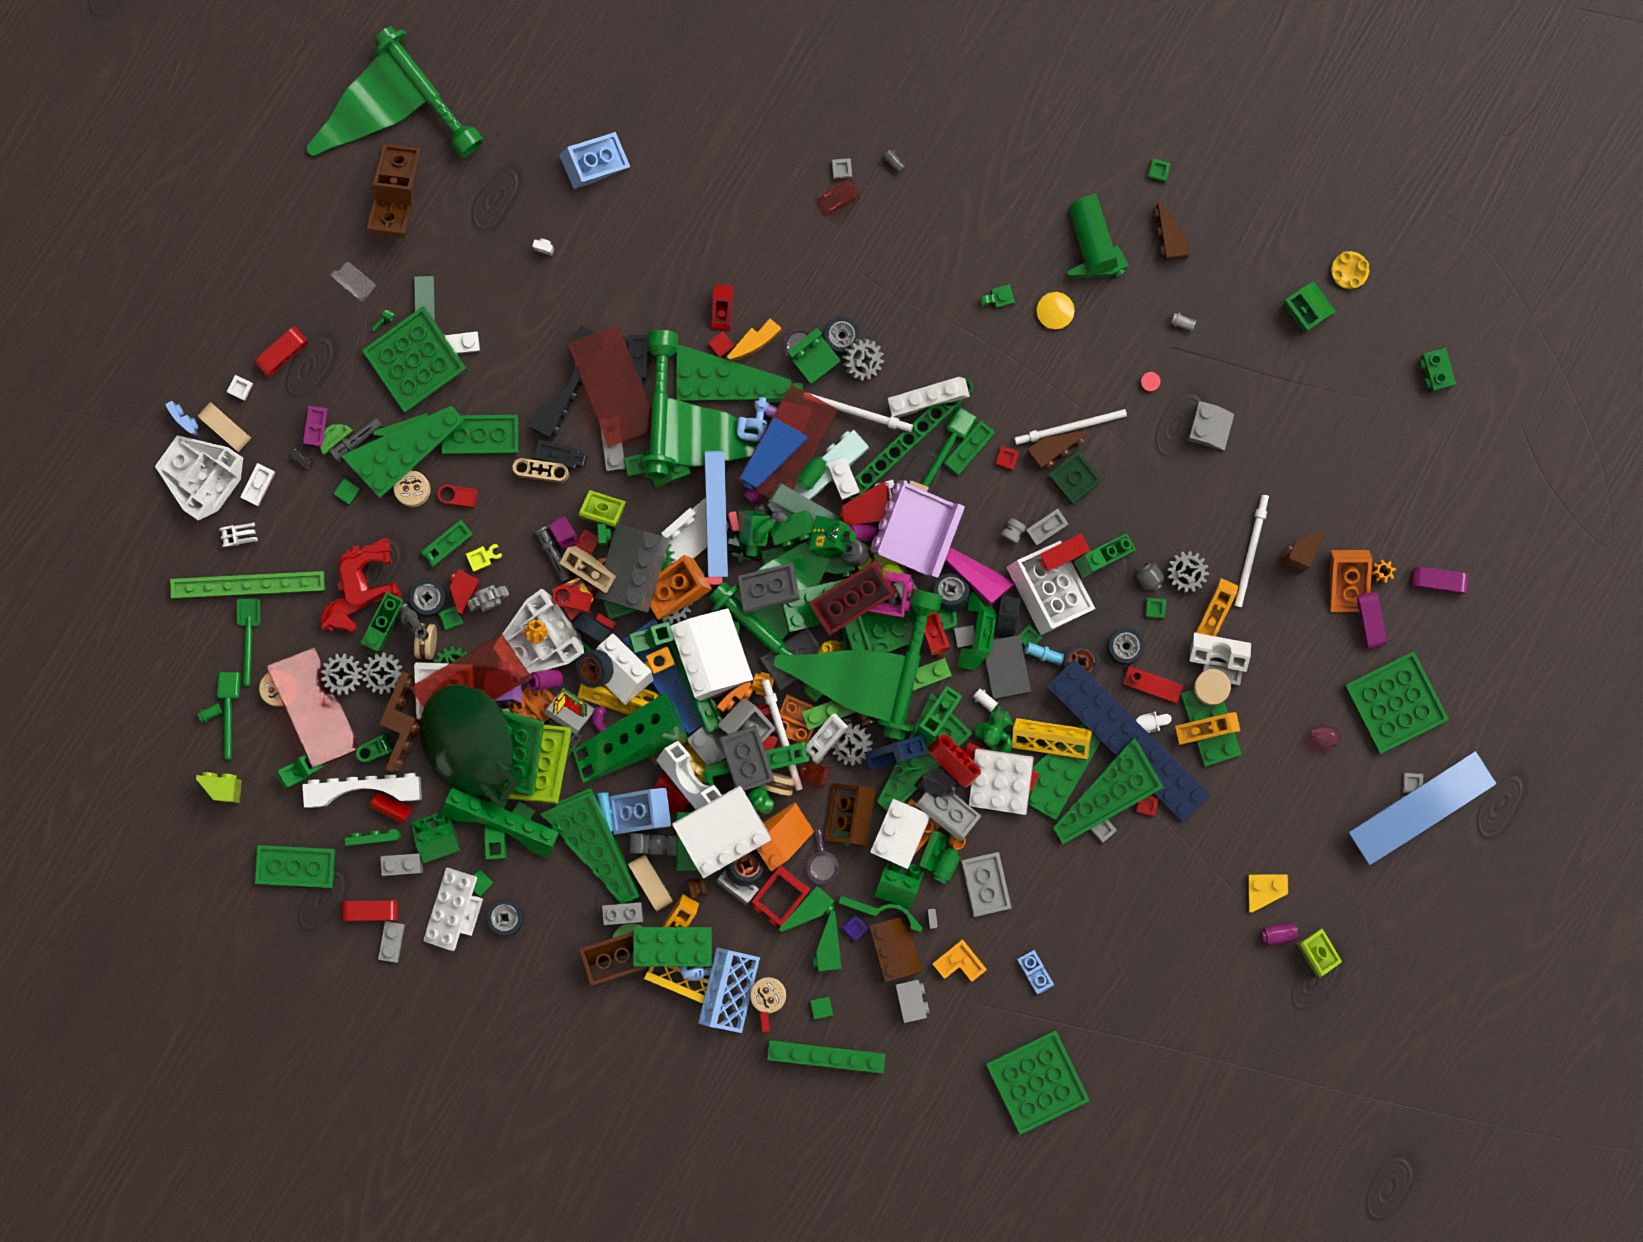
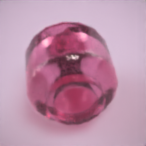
(1325, 736)

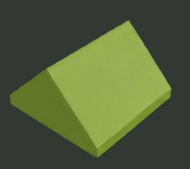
(602, 509)
(1319, 953)

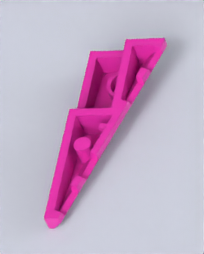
(981, 579)

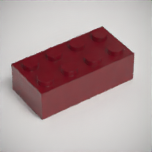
(853, 597)

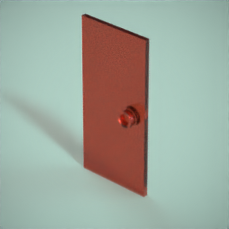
(612, 385)
(807, 416)
(490, 668)
(312, 708)

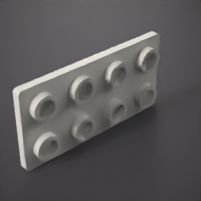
(689, 532)
(453, 910)

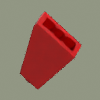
(867, 507)
(1063, 553)

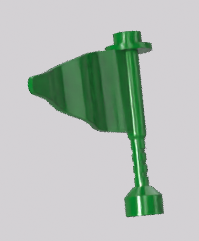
(385, 96)
(684, 430)
(769, 623)
(869, 680)

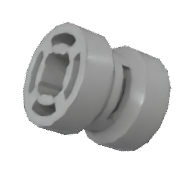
(1013, 530)

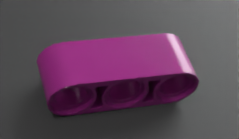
(1440, 580)
(1371, 620)

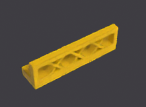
(604, 697)
(1051, 734)
(676, 987)

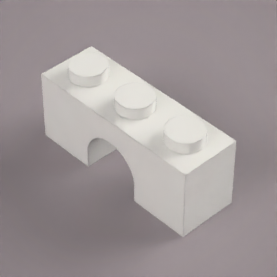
(1232, 651)

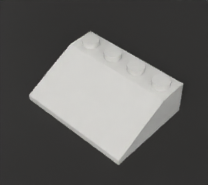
(1050, 596)
(711, 653)
(722, 831)

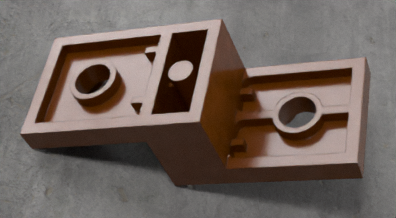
(393, 190)
(400, 722)

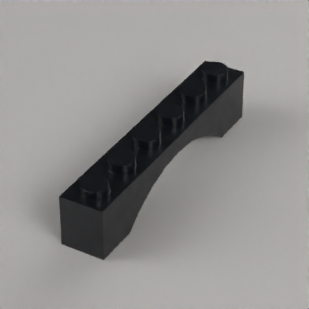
(549, 417)

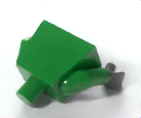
(755, 527)

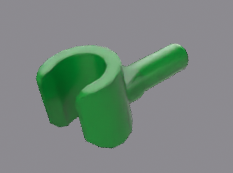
(386, 315)
(908, 769)

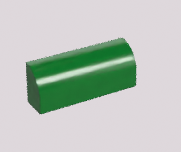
(1092, 234)

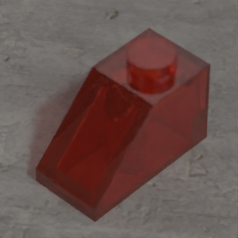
(839, 197)
(815, 773)

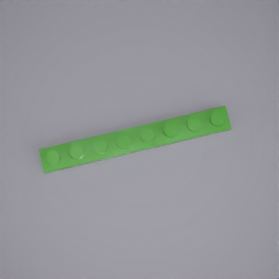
(247, 584)
(925, 676)

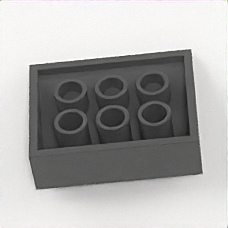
(636, 562)

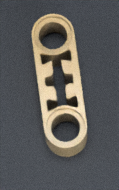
(224, 427)
(537, 465)
(650, 882)

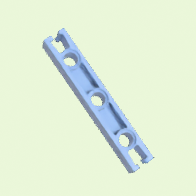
(716, 513)

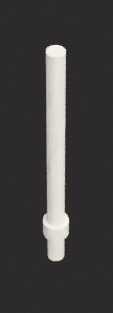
(892, 422)
(1034, 436)
(1260, 514)
(771, 699)

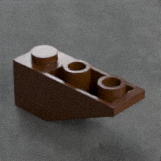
(1173, 238)
(1049, 448)

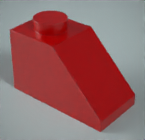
(722, 307)
(463, 589)

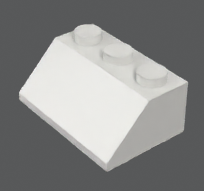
(629, 672)
(900, 833)

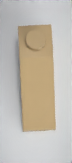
(588, 568)

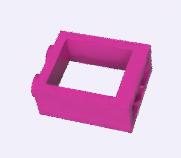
(893, 609)

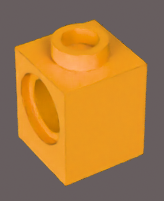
(665, 653)

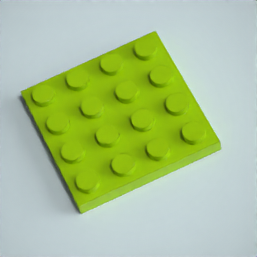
(551, 766)

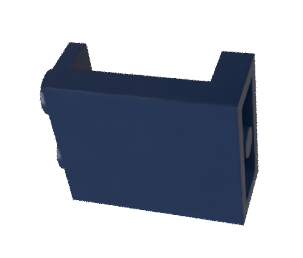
(895, 752)

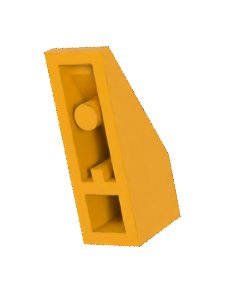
(1217, 608)
(1207, 728)
(682, 912)

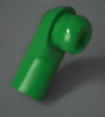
(1007, 742)

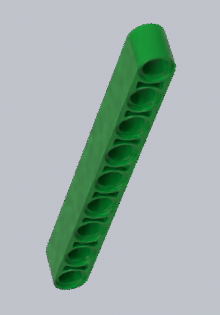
(902, 447)

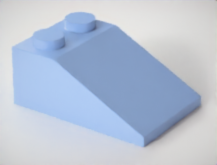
(594, 160)
(640, 811)

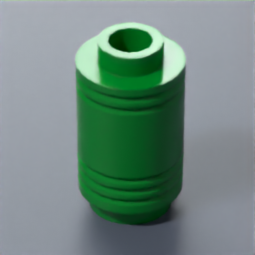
(812, 473)
(946, 865)

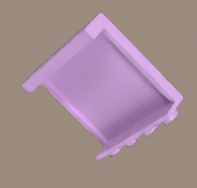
(917, 529)

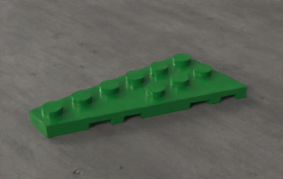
(717, 379)
(396, 454)
(892, 632)
(1058, 778)
(903, 786)
(1119, 786)
(589, 836)

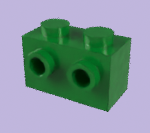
(1437, 370)

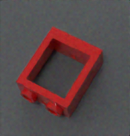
(760, 908)

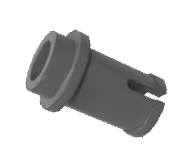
(894, 161)

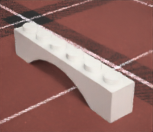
(322, 794)

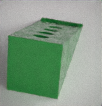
(633, 738)

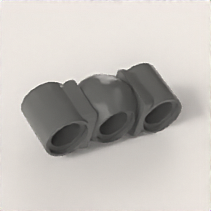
(652, 844)

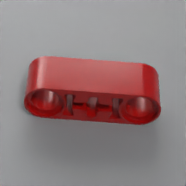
(281, 351)
(954, 760)
(369, 910)

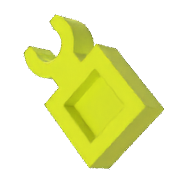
(481, 558)

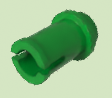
(209, 713)

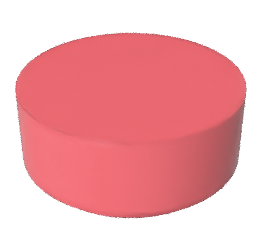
(1150, 381)

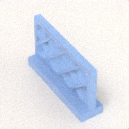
(718, 987)

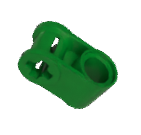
(376, 749)

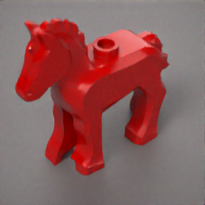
(355, 586)

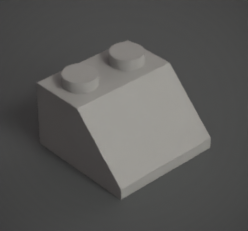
(1210, 426)
(745, 716)
(708, 745)

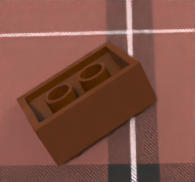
(1302, 552)
(850, 812)
(895, 948)
(609, 959)

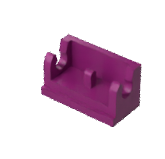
(314, 426)

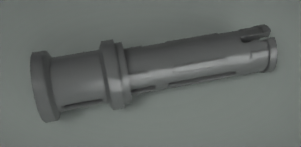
(347, 443)
(549, 545)
(409, 618)

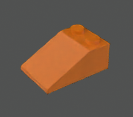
(1348, 578)
(678, 587)
(787, 833)

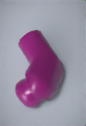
(598, 717)

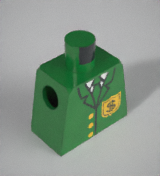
(830, 536)

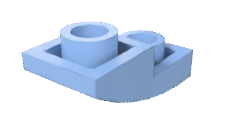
(185, 421)
(1035, 972)

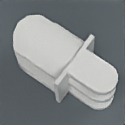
(236, 535)
(1151, 722)

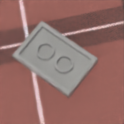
(950, 813)
(986, 884)

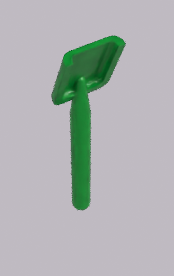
(960, 426)
(248, 615)
(228, 688)

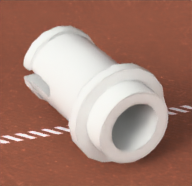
(985, 699)

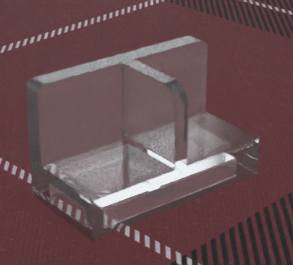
(354, 281)

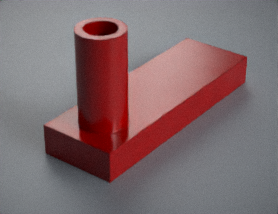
(936, 636)
(1152, 684)

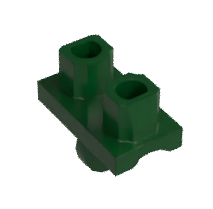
(739, 550)

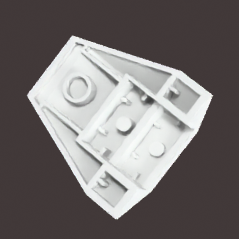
(200, 474)
(563, 638)

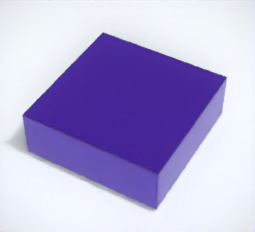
(855, 928)

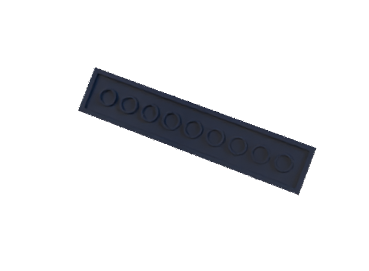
(1117, 728)

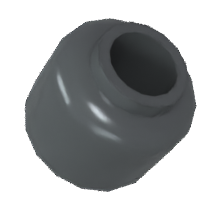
(856, 553)
(1150, 576)

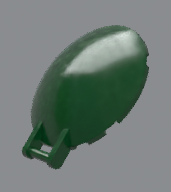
(469, 743)

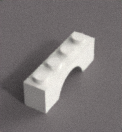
(918, 399)
(676, 764)

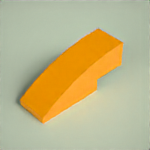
(755, 341)

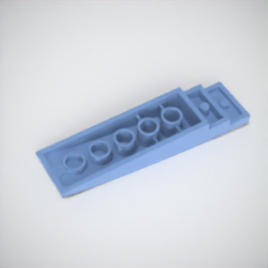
(1421, 808)

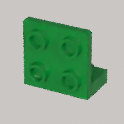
(813, 356)

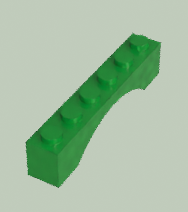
(467, 808)
(826, 1056)

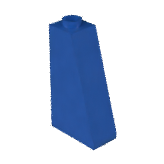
(772, 452)

